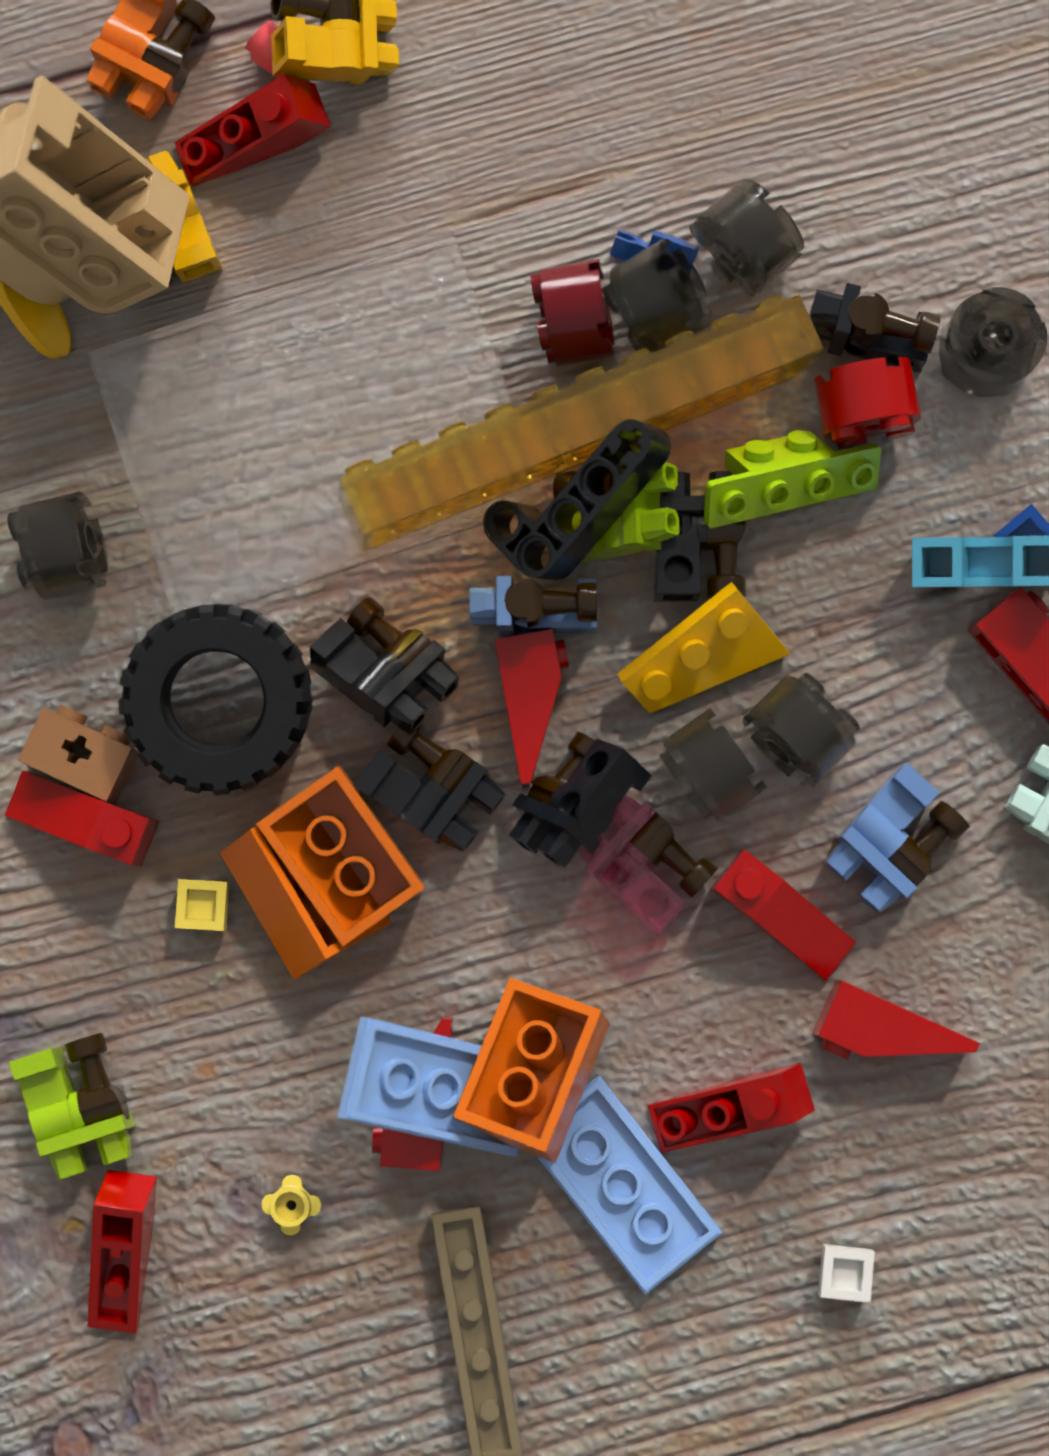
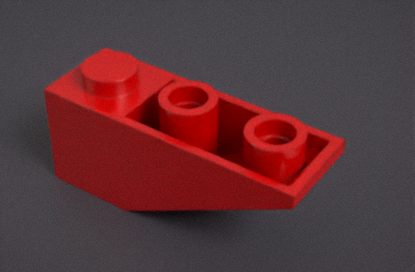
(254, 130)
(732, 1108)

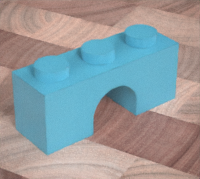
(980, 561)

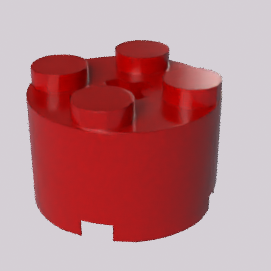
(867, 401)

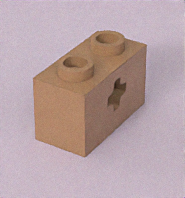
(51, 752)

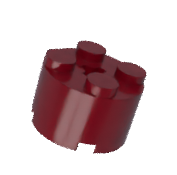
(575, 313)

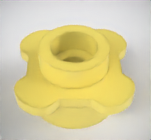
(289, 1219)

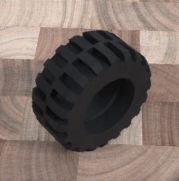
(149, 709)

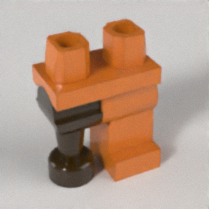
(135, 53)

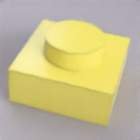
(202, 905)

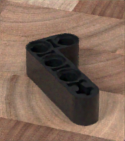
(631, 471)

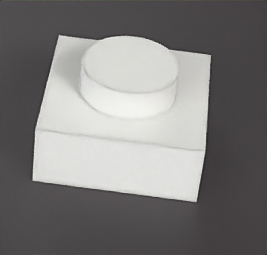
(846, 1273)

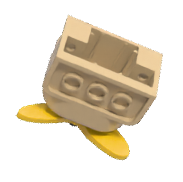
(77, 218)

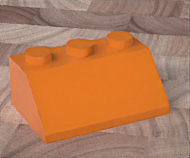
(341, 855)
(283, 907)
(532, 1069)

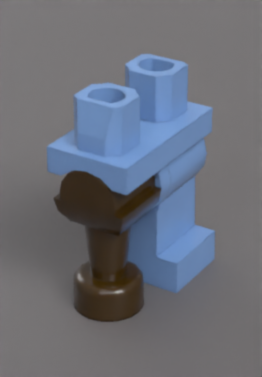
(533, 608)
(883, 847)

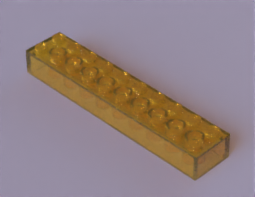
(568, 424)

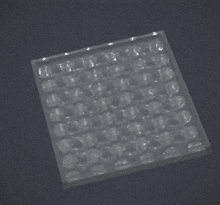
(264, 404)

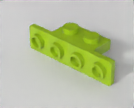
(786, 476)

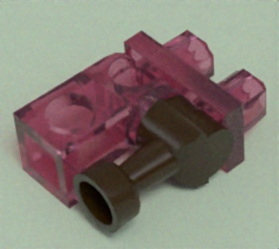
(630, 857)

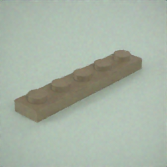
(476, 1332)

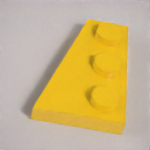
(703, 651)

